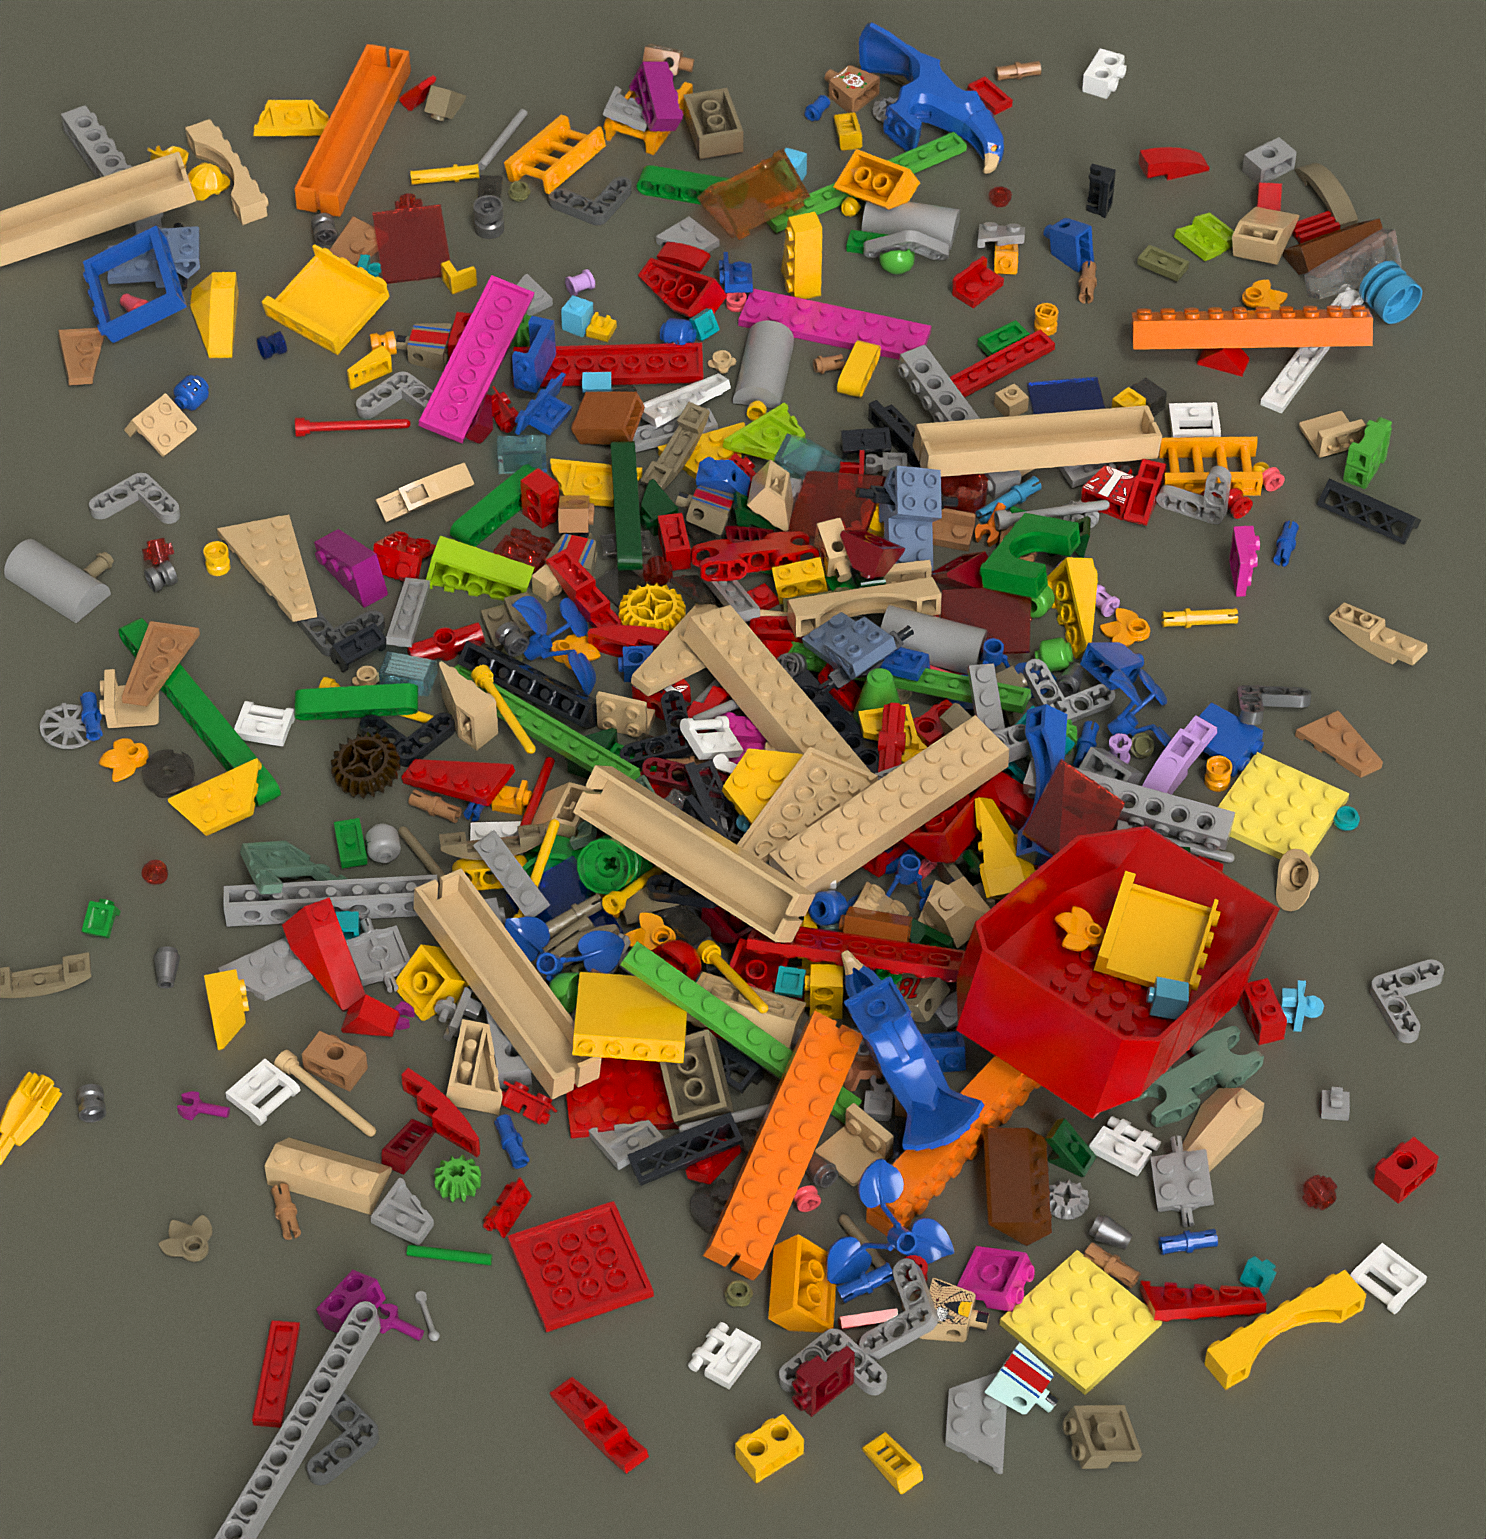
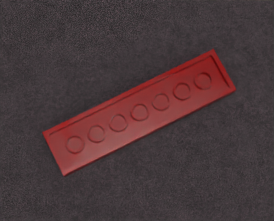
(627, 363)
(872, 952)

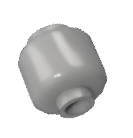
(383, 843)

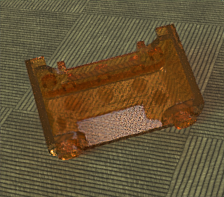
(755, 195)

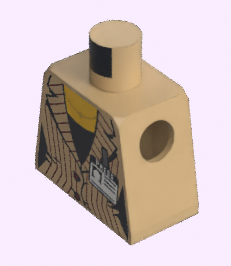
(832, 550)
(955, 1312)

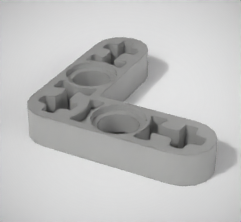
(904, 240)
(399, 386)
(136, 487)
(1214, 507)
(1065, 704)
(1397, 991)
(913, 1313)
(820, 1345)

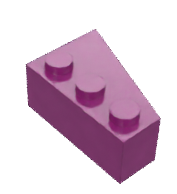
(657, 96)
(352, 566)

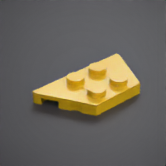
(291, 119)
(709, 445)
(586, 478)
(757, 780)
(221, 799)

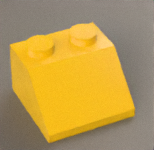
(428, 979)
(227, 1004)

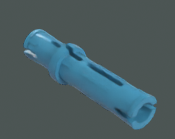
(1016, 495)

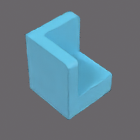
(596, 382)

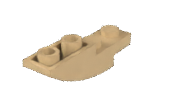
(425, 492)
(1372, 635)

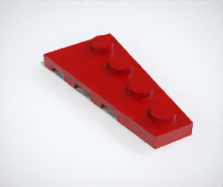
(462, 780)
(1201, 1301)

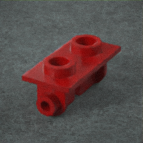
(507, 415)
(537, 1106)
(511, 1202)

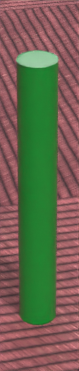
(449, 1254)

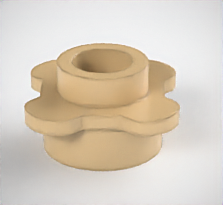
(722, 361)
(366, 676)

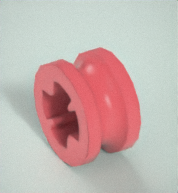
(738, 305)
(1272, 479)
(807, 1198)

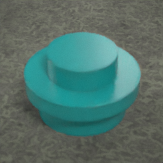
(1346, 818)

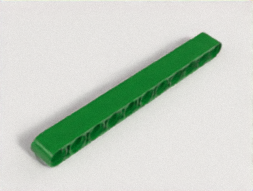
(204, 717)

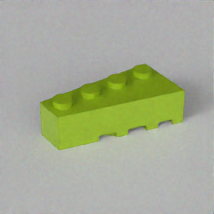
(476, 571)

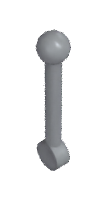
(421, 1298)

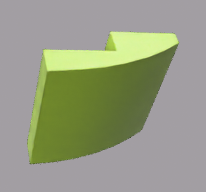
(1206, 236)

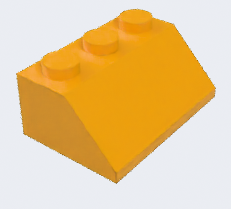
(877, 180)
(799, 1287)

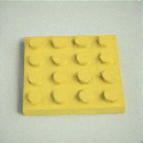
(1281, 807)
(1080, 1322)

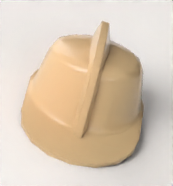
(1295, 879)

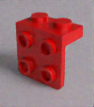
(402, 555)

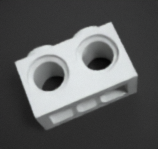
(1104, 73)

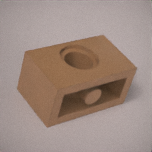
(575, 514)
(345, 1070)

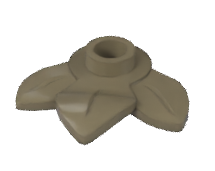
(186, 1237)

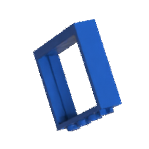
(149, 312)

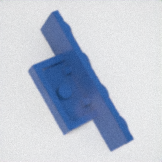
(545, 411)

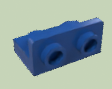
(735, 276)
(906, 663)
(948, 1049)

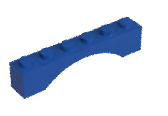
(1047, 740)

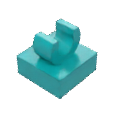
(372, 268)
(704, 324)
(790, 982)
(1258, 1274)

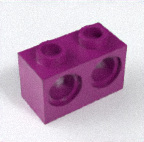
(351, 1290)

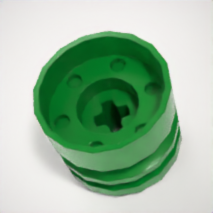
(596, 868)

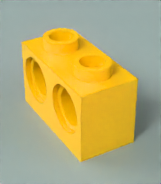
(799, 578)
(825, 990)
(773, 1452)

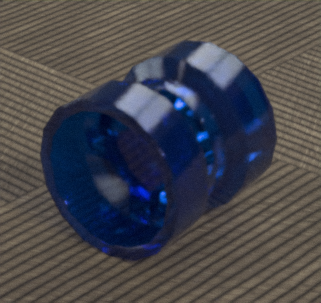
(271, 344)

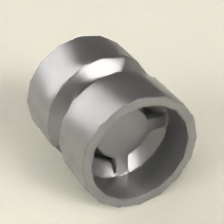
(488, 216)

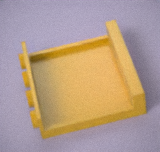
(328, 300)
(1155, 936)
(626, 1020)

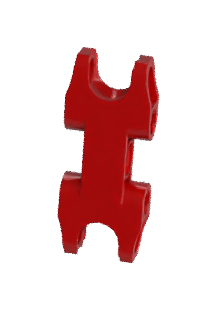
(735, 560)

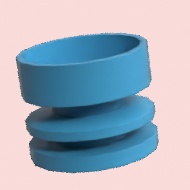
(1390, 292)

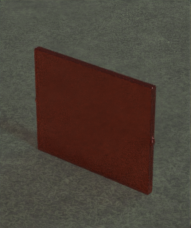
(411, 243)
(833, 496)
(1000, 613)
(1071, 808)

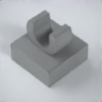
(1335, 1104)

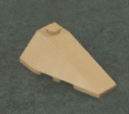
(1223, 1123)

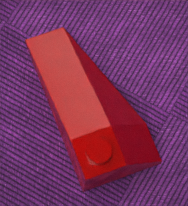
(682, 289)
(322, 948)
(755, 969)

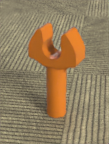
(989, 528)

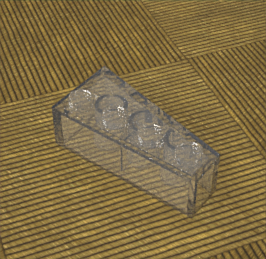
(1349, 267)

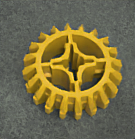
(652, 607)

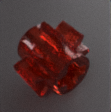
(408, 201)
(158, 551)
(657, 571)
(1319, 1192)

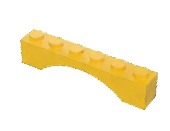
(1330, 1301)

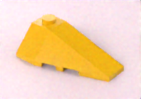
(215, 312)

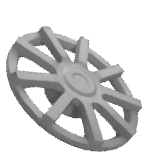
(67, 727)

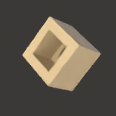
(1011, 401)
(545, 584)

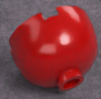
(681, 956)

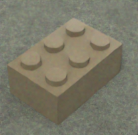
(713, 123)
(699, 1084)

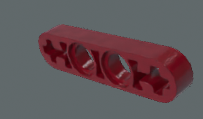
(672, 766)

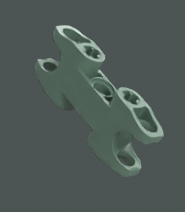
(1210, 1066)

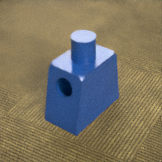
(1071, 242)
(722, 476)
(1106, 657)

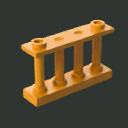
(652, 138)
(547, 141)
(1209, 447)

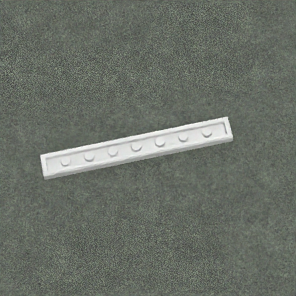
(1302, 364)

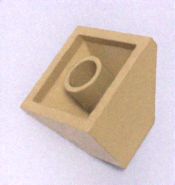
(956, 910)

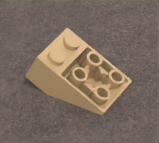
(1263, 234)
(470, 706)

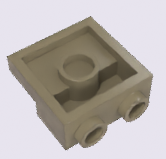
(498, 615)
(1101, 1435)

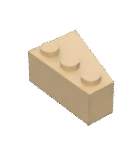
(474, 1071)

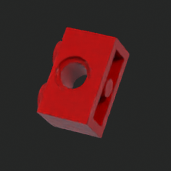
(1400, 1182)

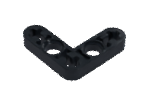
(669, 741)
(405, 744)
(665, 895)

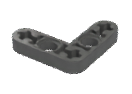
(593, 211)
(338, 633)
(1253, 698)
(350, 1430)

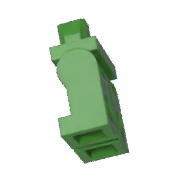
(1365, 457)

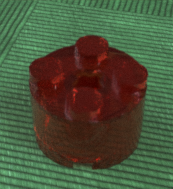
(969, 490)

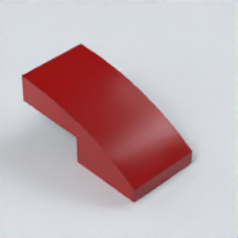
(684, 255)

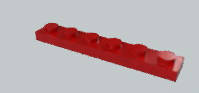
(1003, 363)

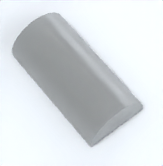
(928, 219)
(764, 364)
(54, 580)
(947, 642)

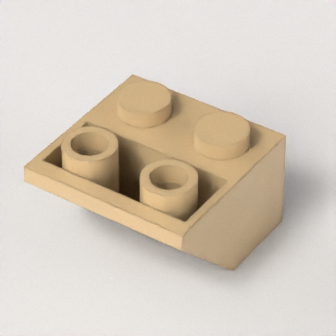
(772, 495)
(559, 805)

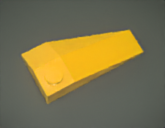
(1075, 598)
(1001, 867)

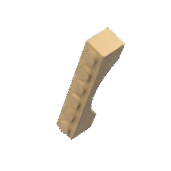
(208, 144)
(813, 611)

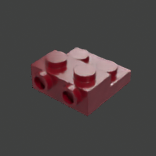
(823, 1381)

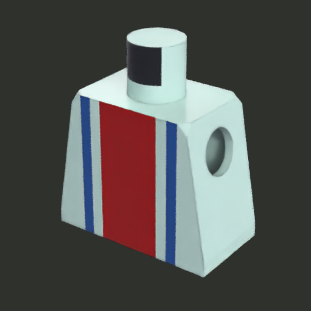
(1023, 1382)

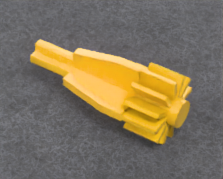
(26, 1111)

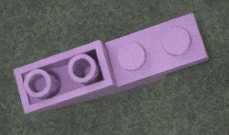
(1179, 755)

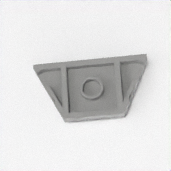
(270, 970)
(976, 1423)

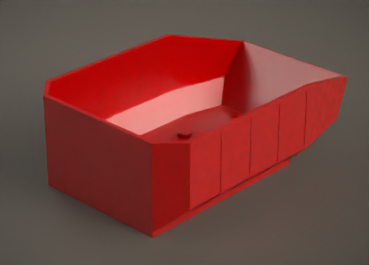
(1079, 1027)

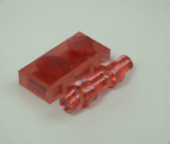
(521, 550)

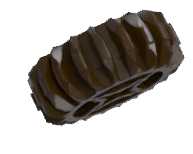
(373, 752)

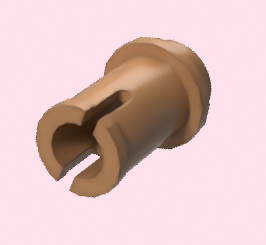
(830, 363)

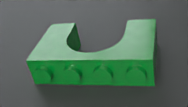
(1030, 534)

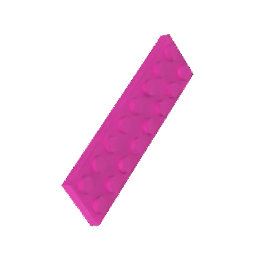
(833, 323)
(476, 359)

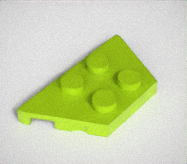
(765, 435)

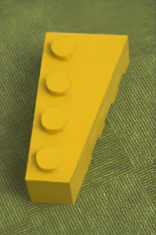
(803, 256)

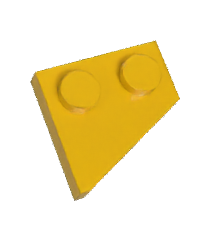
(871, 724)

